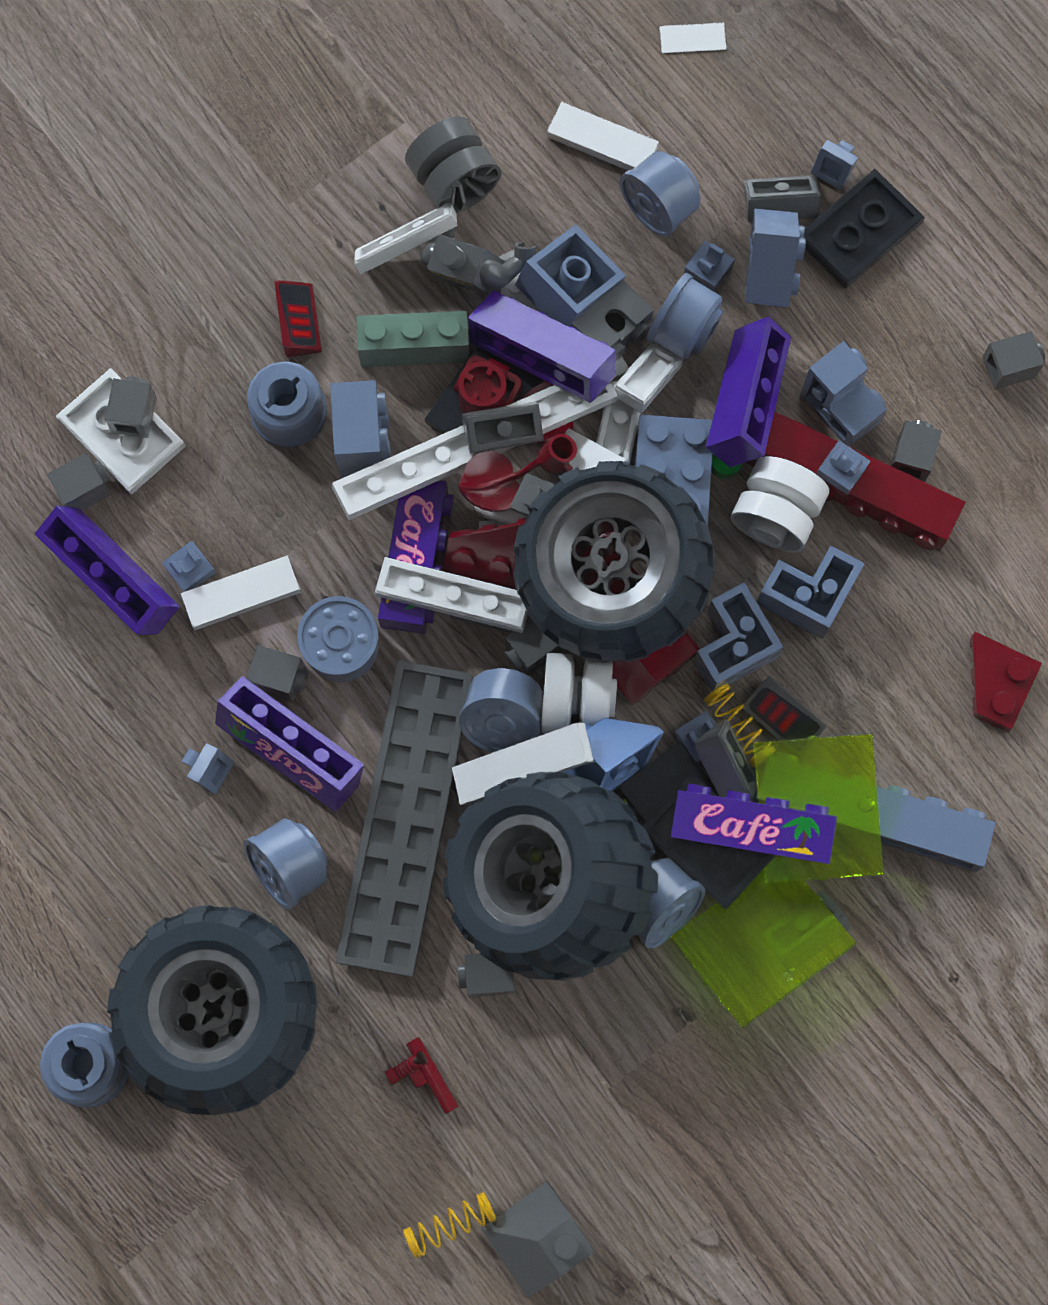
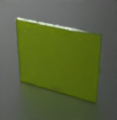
(830, 774)
(762, 945)

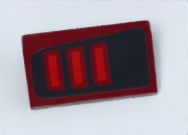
(297, 318)

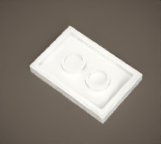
(126, 457)

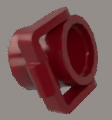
(484, 385)

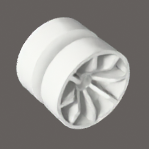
(780, 504)
(566, 694)

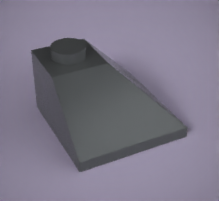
(538, 1240)

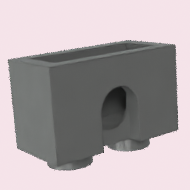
(620, 310)

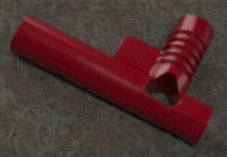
(423, 1074)

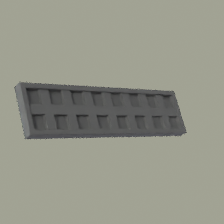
(404, 820)

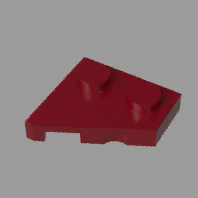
(484, 553)
(1000, 681)

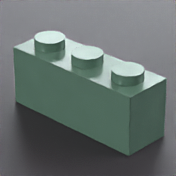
(413, 338)

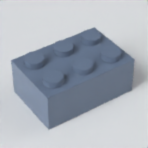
(679, 451)

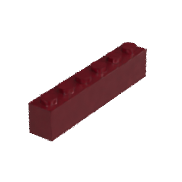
(882, 491)

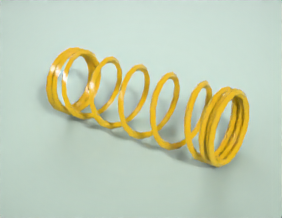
(712, 698)
(485, 1207)

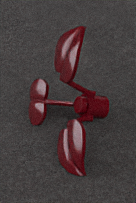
(489, 475)

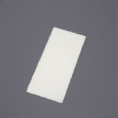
(692, 37)

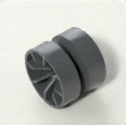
(453, 164)

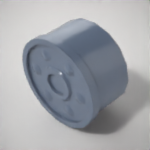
(661, 192)
(686, 318)
(286, 404)
(338, 638)
(501, 709)
(287, 861)
(672, 905)
(82, 1065)

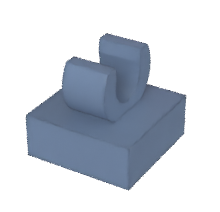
(835, 163)
(709, 265)
(843, 467)
(188, 567)
(692, 731)
(208, 767)

